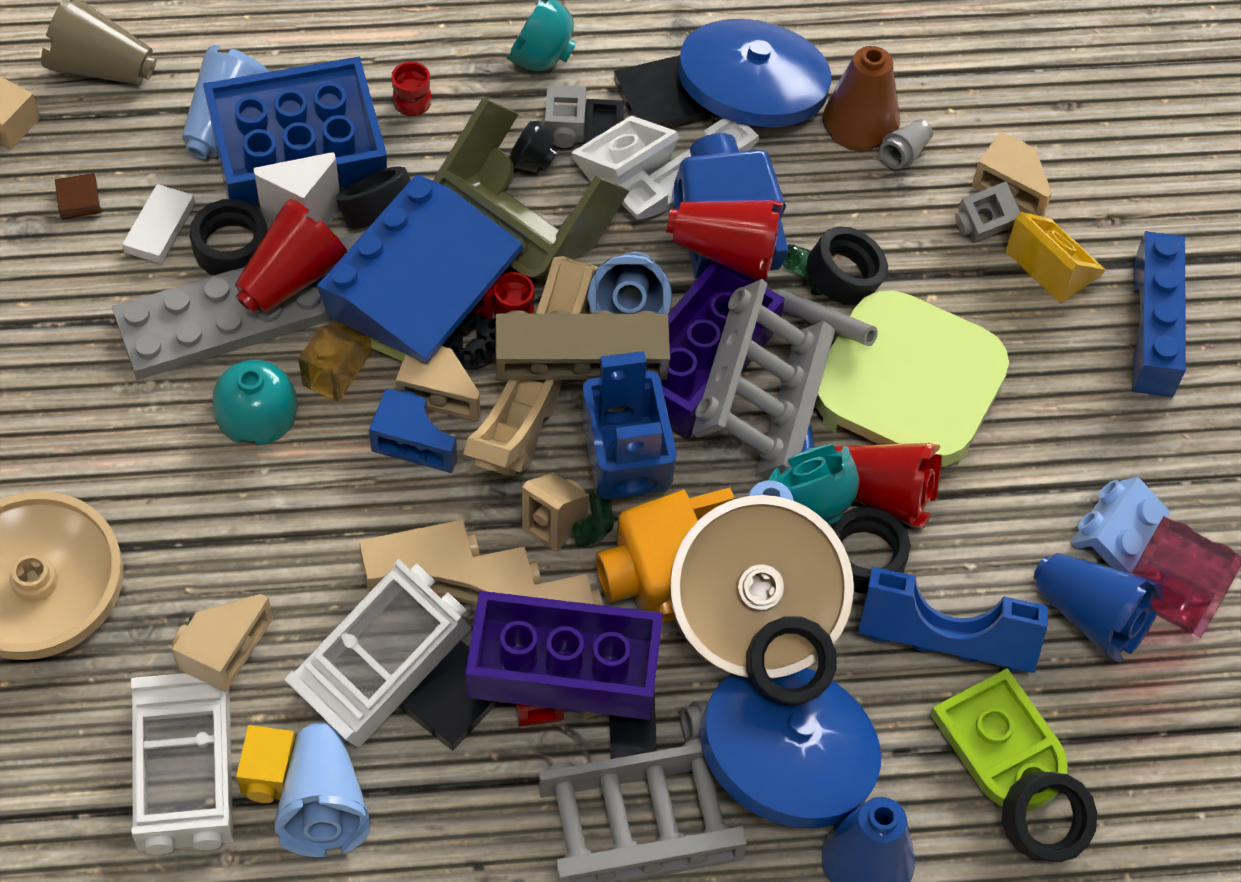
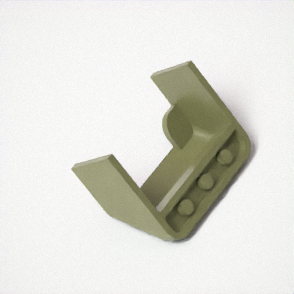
(481, 174)

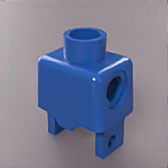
(724, 174)
(634, 437)

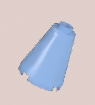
(214, 67)
(630, 285)
(321, 796)

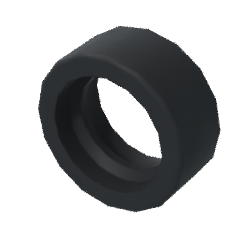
(371, 195)
(218, 215)
(860, 250)
(885, 526)
(816, 636)
(1083, 818)

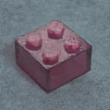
(1192, 574)

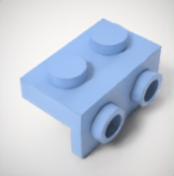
(1121, 523)

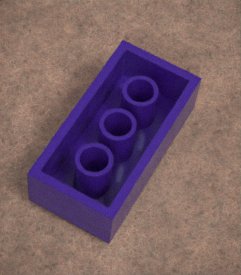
(695, 335)
(563, 655)

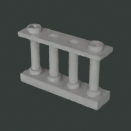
(799, 380)
(626, 858)

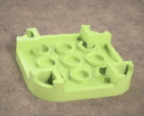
(919, 380)

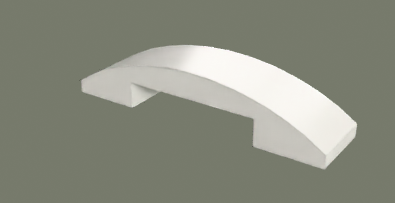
(653, 192)

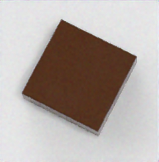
(77, 196)

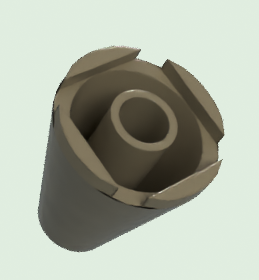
(95, 46)

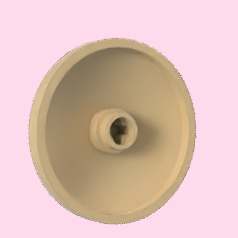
(751, 567)
(55, 573)

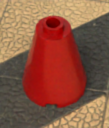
(729, 233)
(288, 259)
(898, 478)

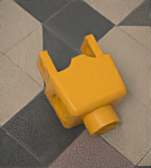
(647, 547)

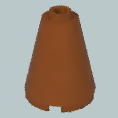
(864, 101)

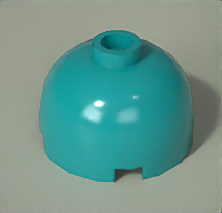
(544, 37)
(254, 402)
(821, 480)

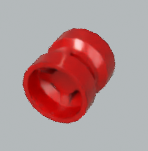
(411, 88)
(513, 293)

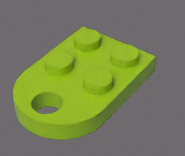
(1000, 737)

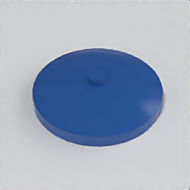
(754, 72)
(791, 761)

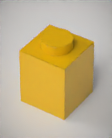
(264, 763)

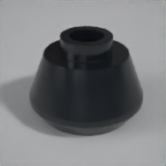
(533, 148)

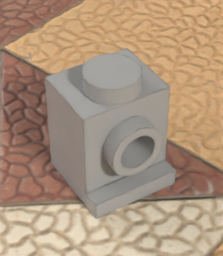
(562, 121)
(996, 203)

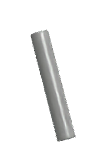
(815, 313)

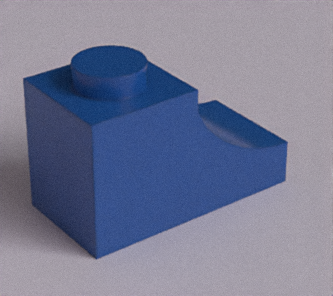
(406, 433)

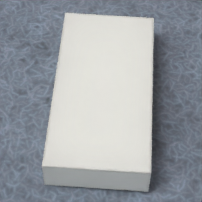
(158, 224)

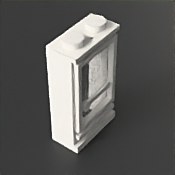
(380, 652)
(180, 764)

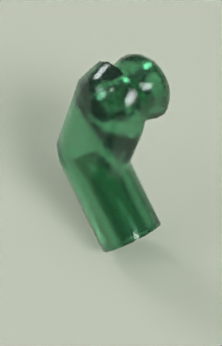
(796, 262)

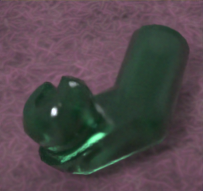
(597, 525)

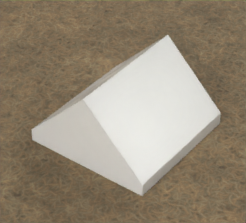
(626, 150)
(307, 180)

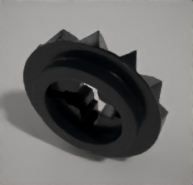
(478, 351)

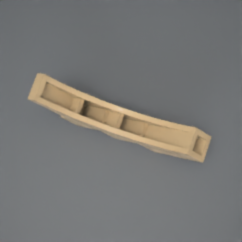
(512, 429)
(457, 567)

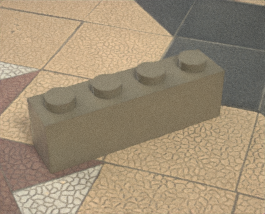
(572, 344)

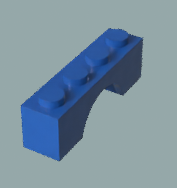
(1161, 338)
(1004, 635)

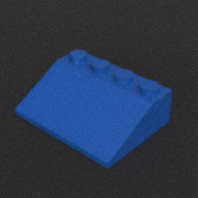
(294, 117)
(418, 269)

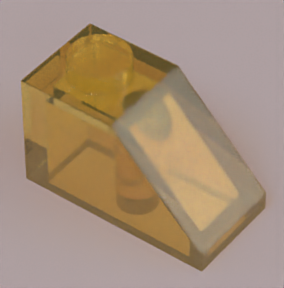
(333, 359)

